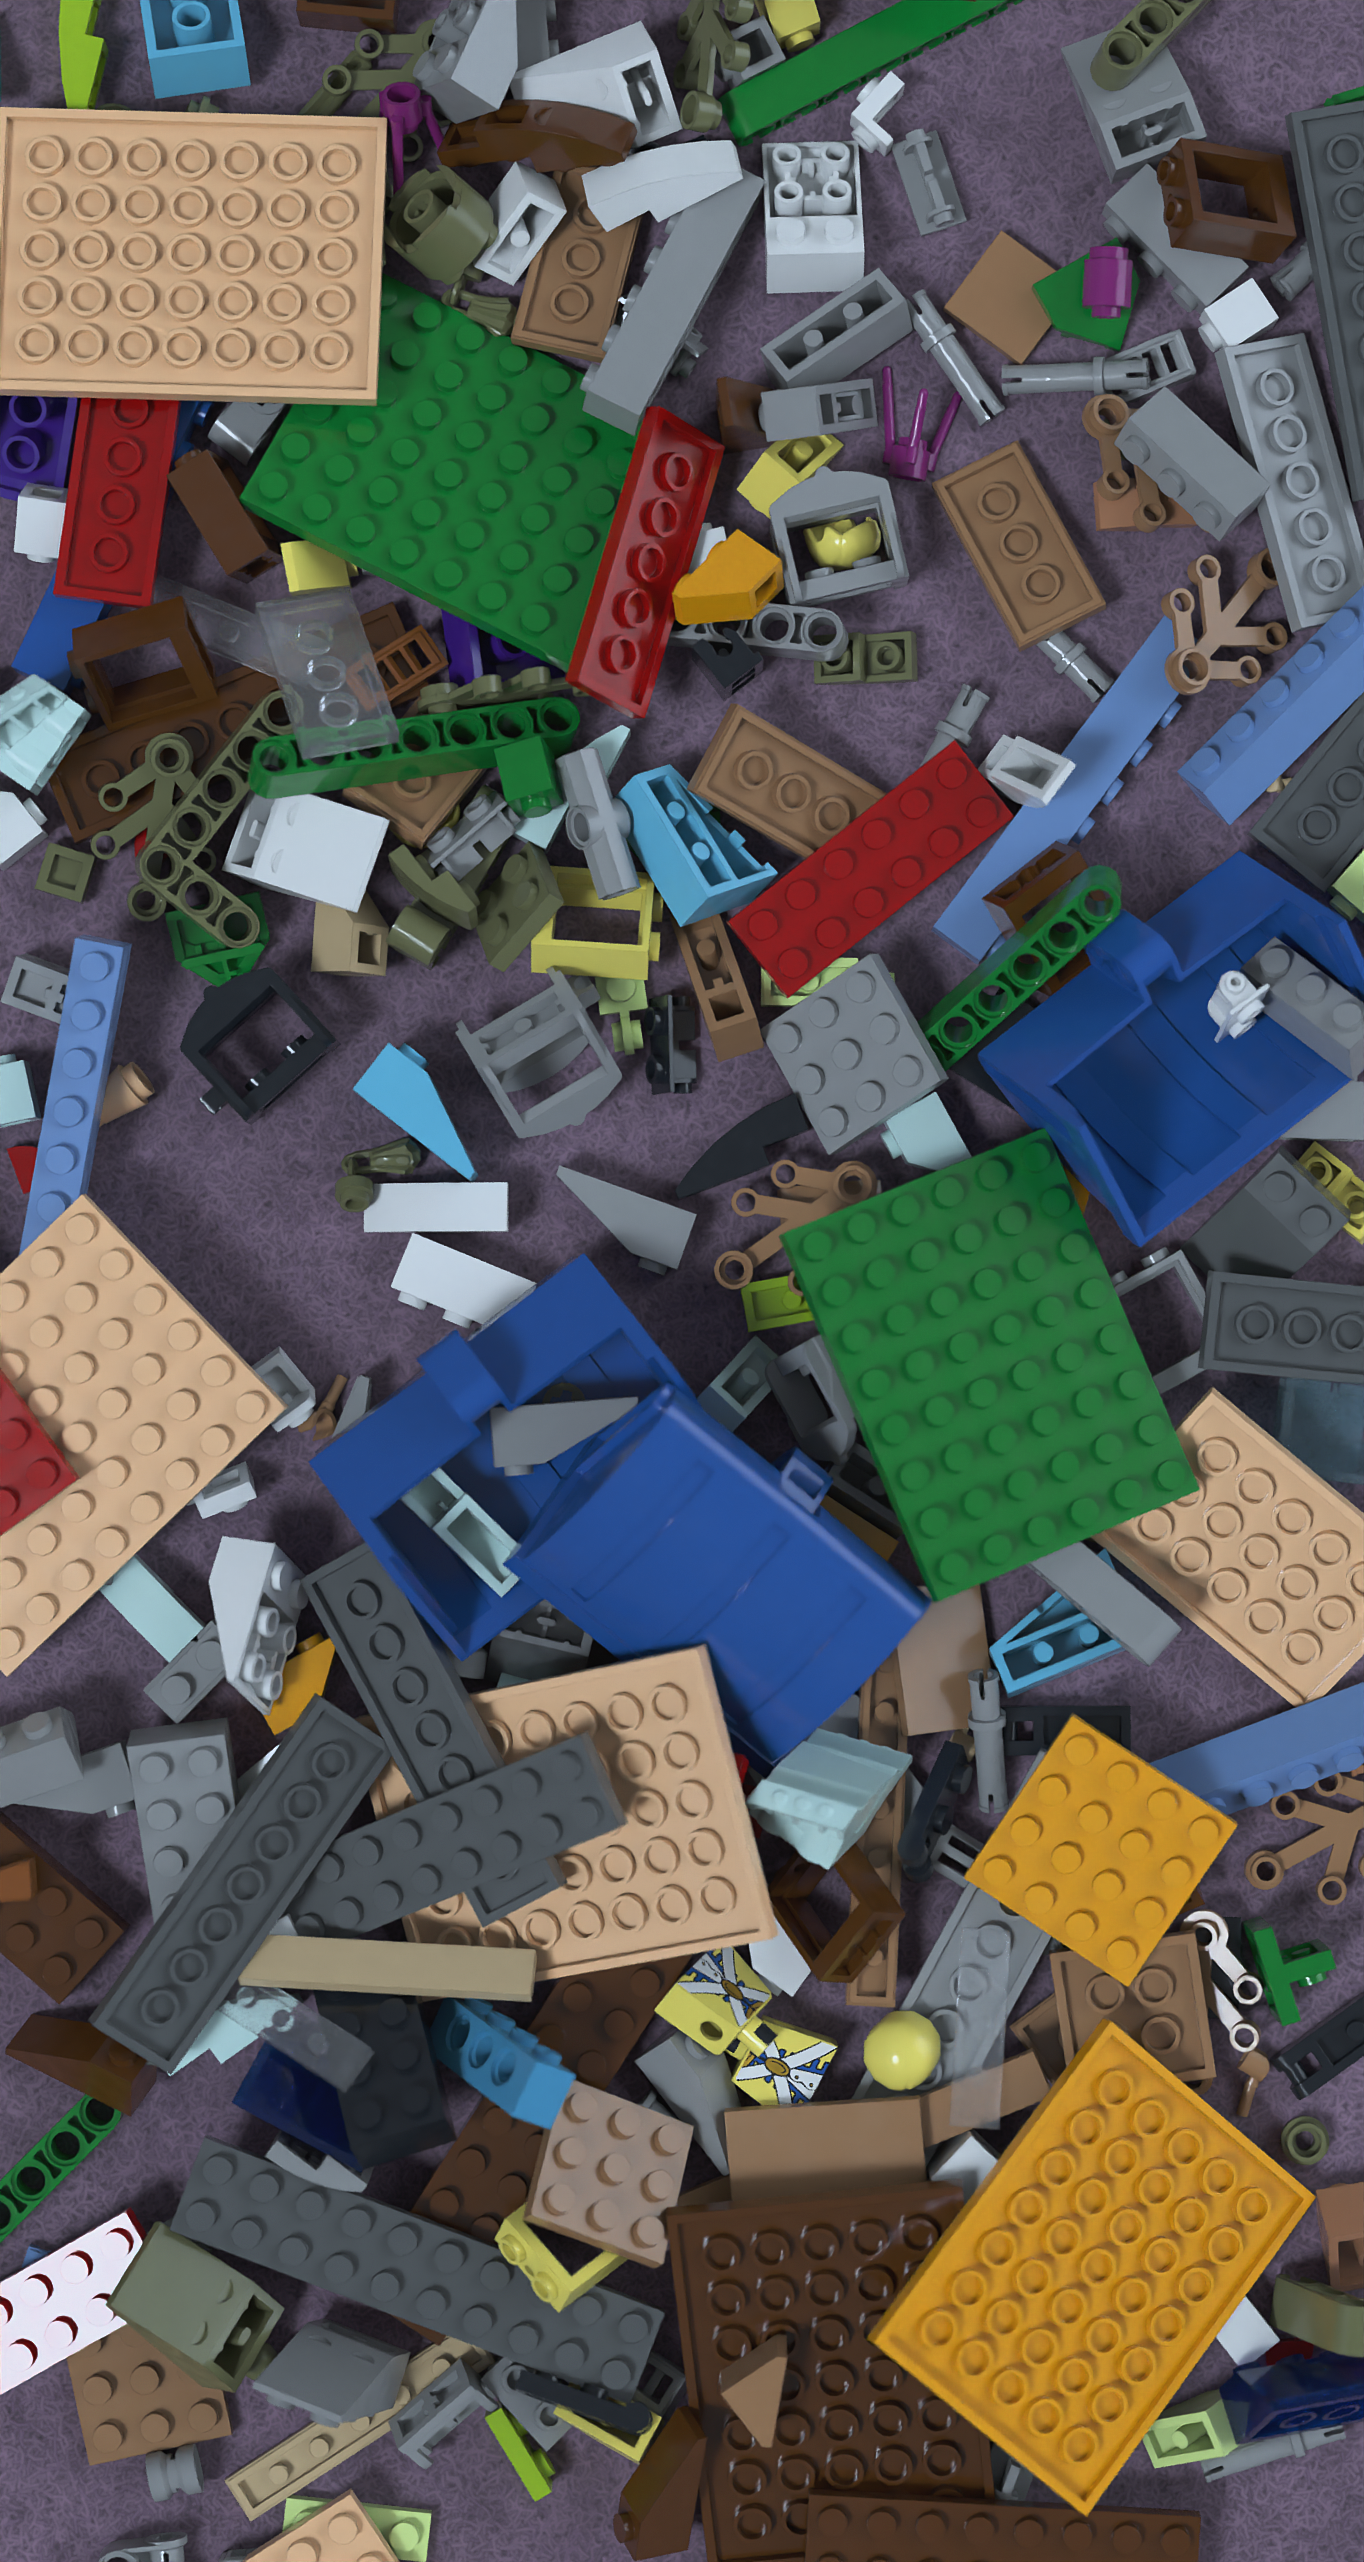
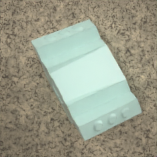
(37, 731)
(826, 1793)

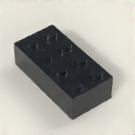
(399, 2095)

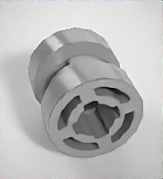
(170, 2473)

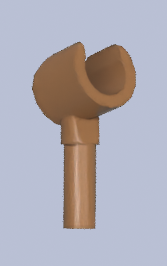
(324, 1417)
(1256, 2065)

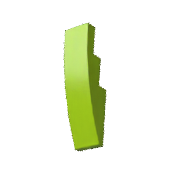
(81, 53)

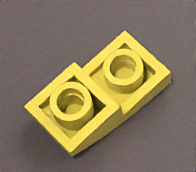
(1341, 1183)

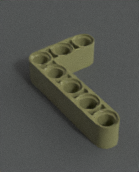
(1138, 46)
(211, 816)
(1319, 2314)

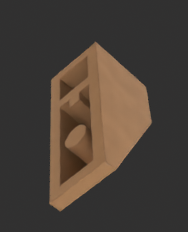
(719, 987)

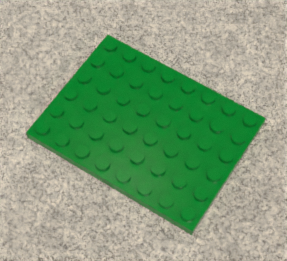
(462, 481)
(989, 1364)

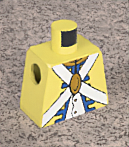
(720, 2003)
(787, 2068)

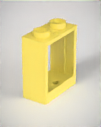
(600, 958)
(546, 2274)

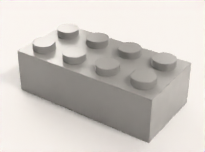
(181, 1796)

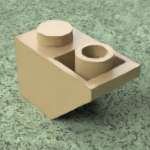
(350, 941)

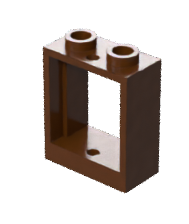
(1266, 194)
(212, 499)
(152, 695)
(1027, 889)
(860, 1936)

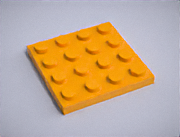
(1100, 1849)

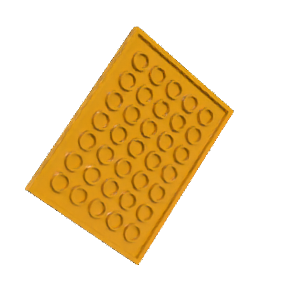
(1092, 2267)

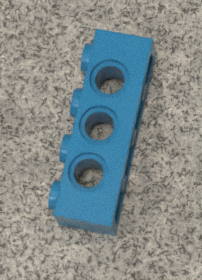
(501, 2060)

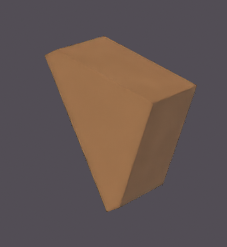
(755, 2386)

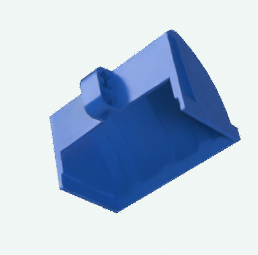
(1129, 1057)
(554, 1333)
(694, 1540)

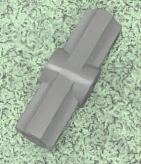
(597, 823)

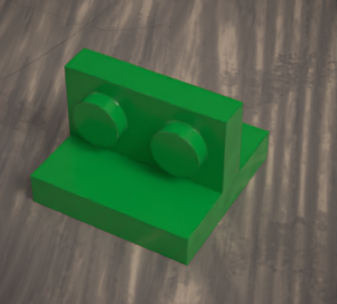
(1277, 1968)

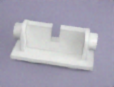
(1235, 1004)

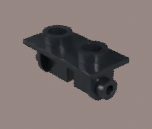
(667, 1023)

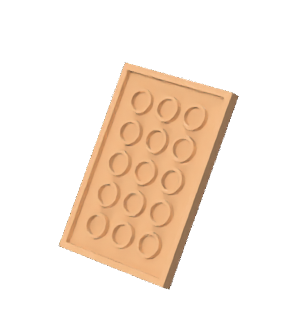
(1256, 1555)

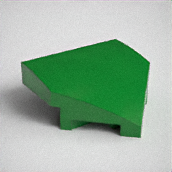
(1061, 300)
(208, 957)

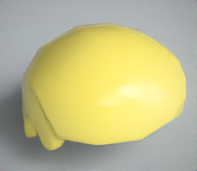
(842, 542)
(902, 2050)

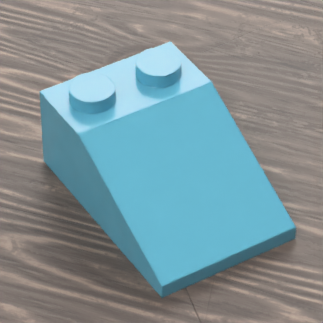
(194, 46)
(409, 1097)

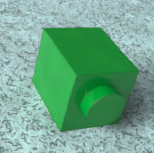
(529, 777)

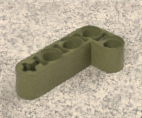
(423, 933)

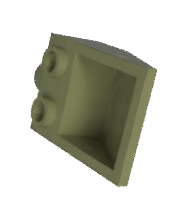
(197, 2310)

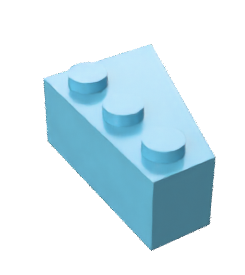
(686, 850)
(1050, 1644)

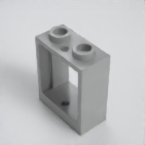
(1154, 1265)

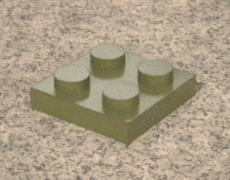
(517, 906)

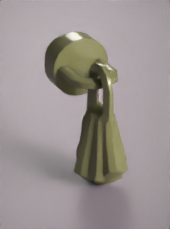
(493, 313)
(357, 1191)

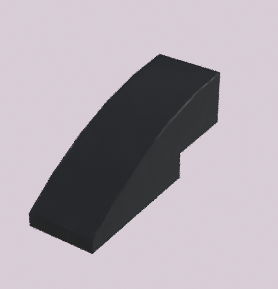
(741, 1148)

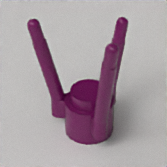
(404, 111)
(910, 457)

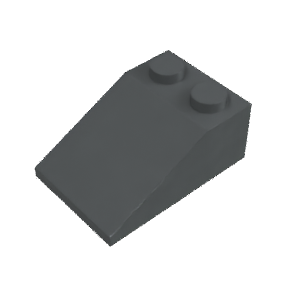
(1269, 1222)

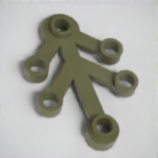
(705, 34)
(370, 80)
(490, 691)
(151, 813)

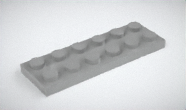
(1292, 446)

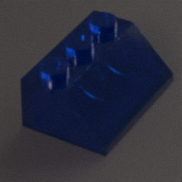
(296, 2102)
(1294, 2396)

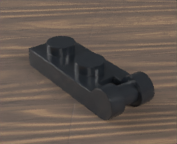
(1050, 1719)
(934, 1811)
(1333, 2042)
(586, 2402)

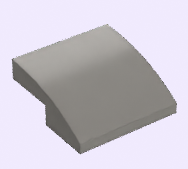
(315, 2165)

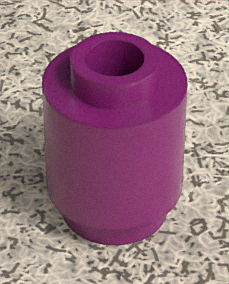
(1107, 282)

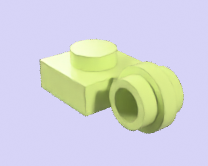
(623, 997)

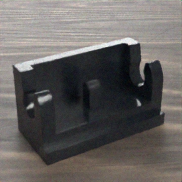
(727, 671)

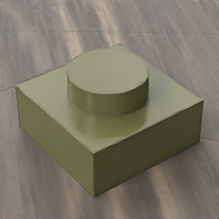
(66, 873)

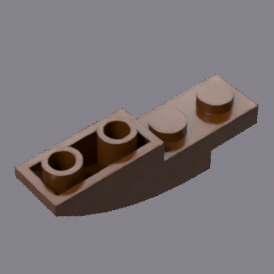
(548, 132)

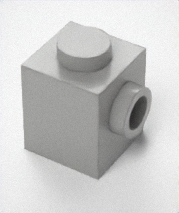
(764, 52)

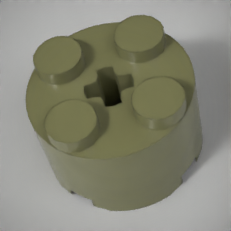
(439, 224)

